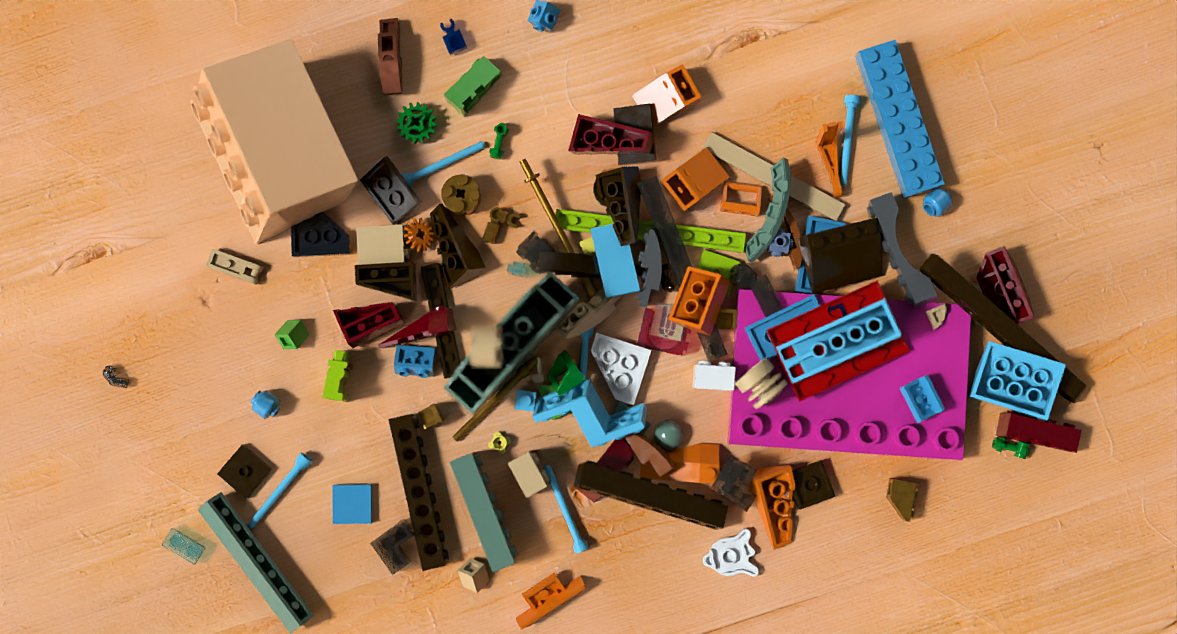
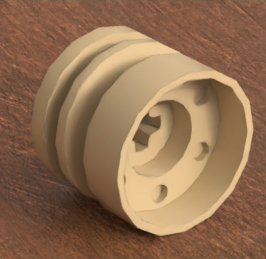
(761, 383)

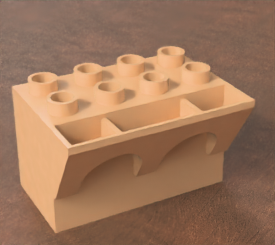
(272, 139)

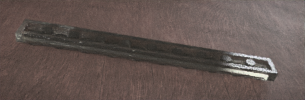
(675, 253)

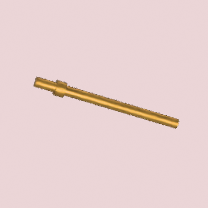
(523, 372)

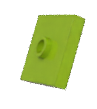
(717, 264)

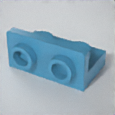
(414, 361)

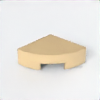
(937, 315)

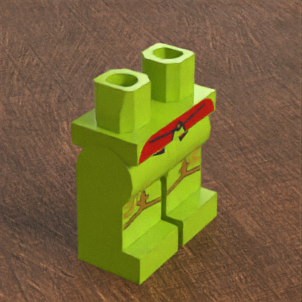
(337, 376)

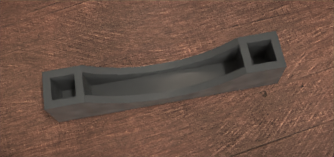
(917, 286)

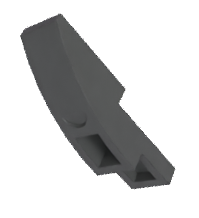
(650, 259)

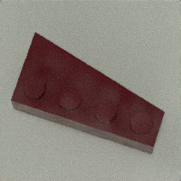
(606, 137)

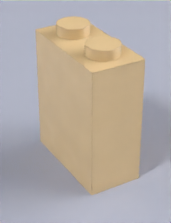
(382, 244)

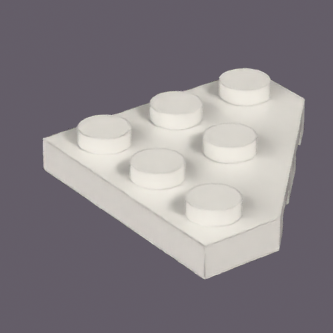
(620, 365)

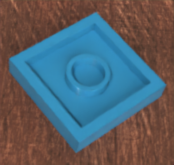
(352, 504)

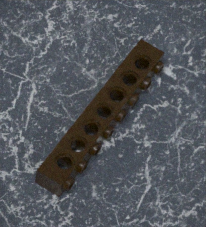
(427, 559)

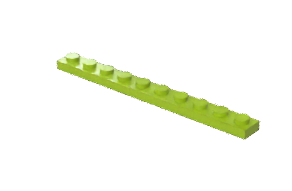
(690, 235)

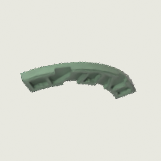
(776, 210)

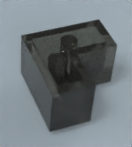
(733, 483)
(389, 546)

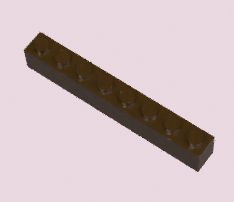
(650, 495)

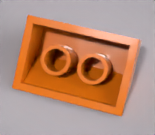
(699, 300)

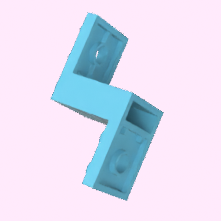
(591, 414)

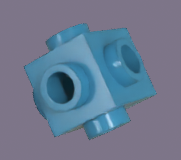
(543, 15)

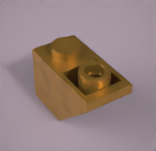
(901, 497)

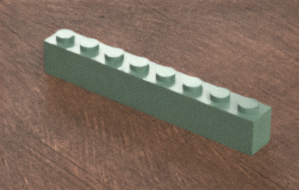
(255, 562)

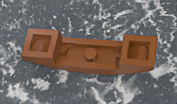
(794, 254)

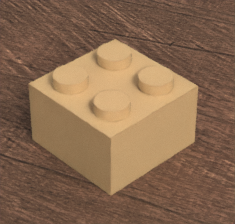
(529, 474)

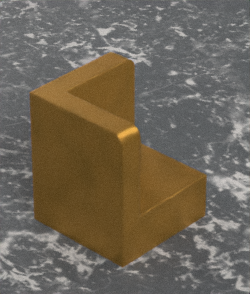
(727, 319)
(431, 416)

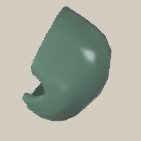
(668, 435)

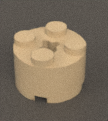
(486, 346)

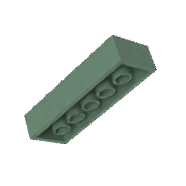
(484, 512)

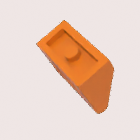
(741, 208)

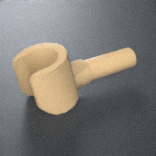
(538, 376)

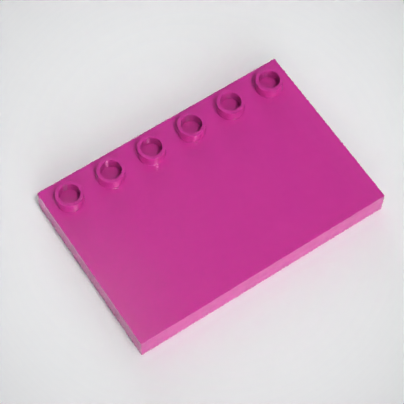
(869, 409)

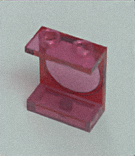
(657, 343)

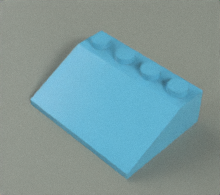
(1017, 380)

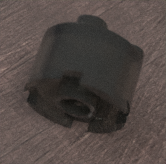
(531, 246)

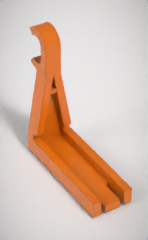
(827, 147)

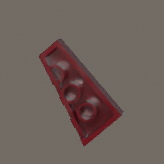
(1038, 432)

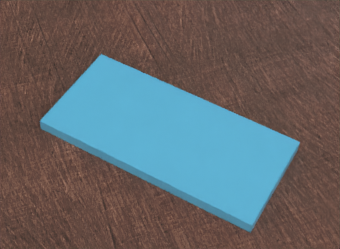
(614, 262)

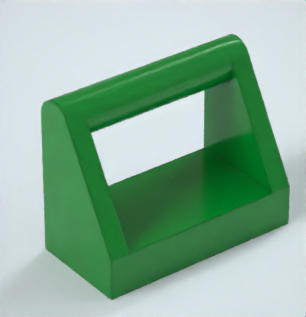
(571, 378)

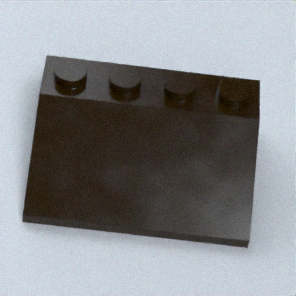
(842, 255)

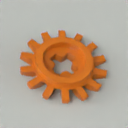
(416, 241)

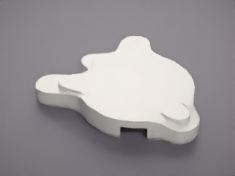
(731, 555)

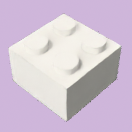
(713, 377)

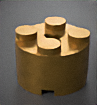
(463, 184)

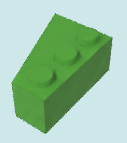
(472, 86)

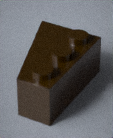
(389, 278)

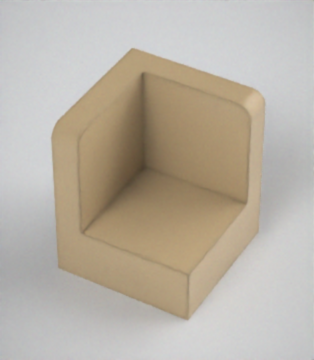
(473, 575)

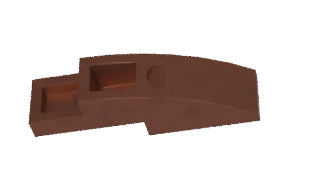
(389, 56)

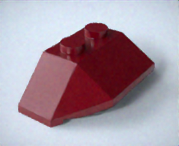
(1004, 286)

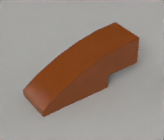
(649, 451)

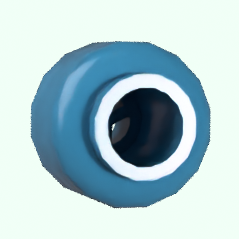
(937, 202)
(265, 404)

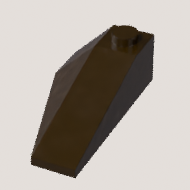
(458, 253)

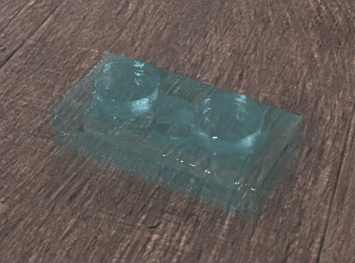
(518, 269)
(183, 546)

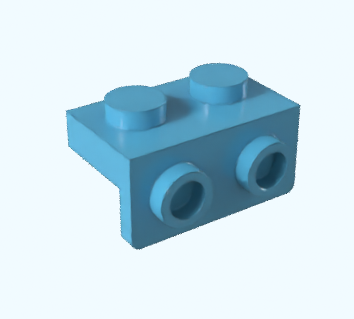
(922, 398)

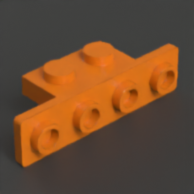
(546, 597)

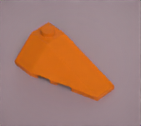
(694, 464)
(774, 502)

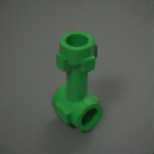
(501, 131)
(1021, 449)

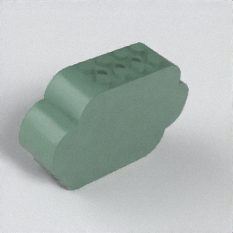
(539, 310)

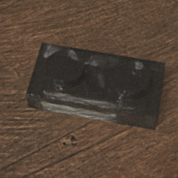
(765, 295)

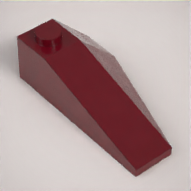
(429, 325)

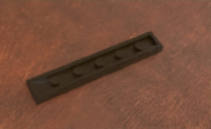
(437, 297)

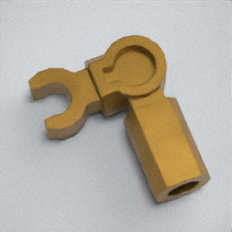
(492, 228)

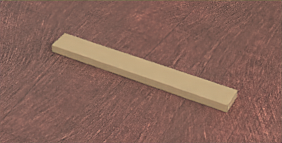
(761, 171)

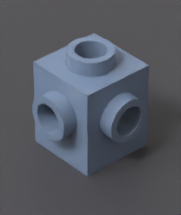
(780, 250)

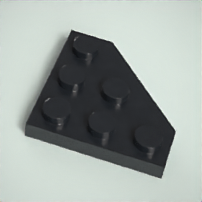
(319, 238)

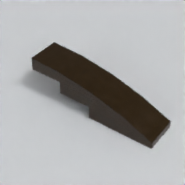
(568, 264)

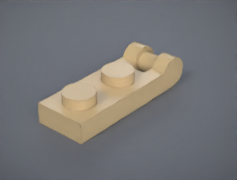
(233, 266)

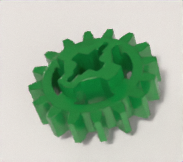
(422, 118)

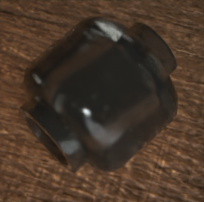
(741, 275)

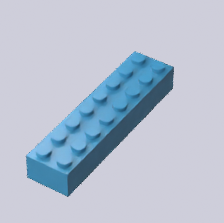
(899, 119)

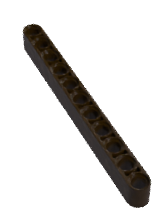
(994, 319)

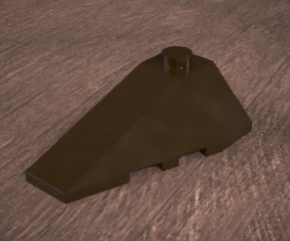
(622, 200)

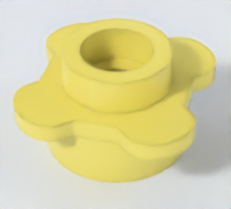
(504, 442)

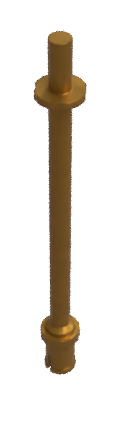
(586, 282)

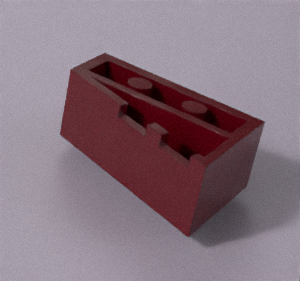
(368, 322)
(616, 456)

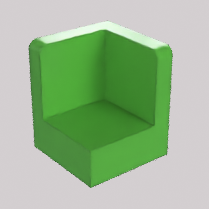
(292, 334)

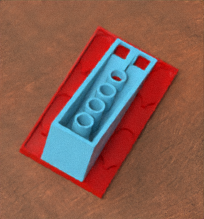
(829, 349)

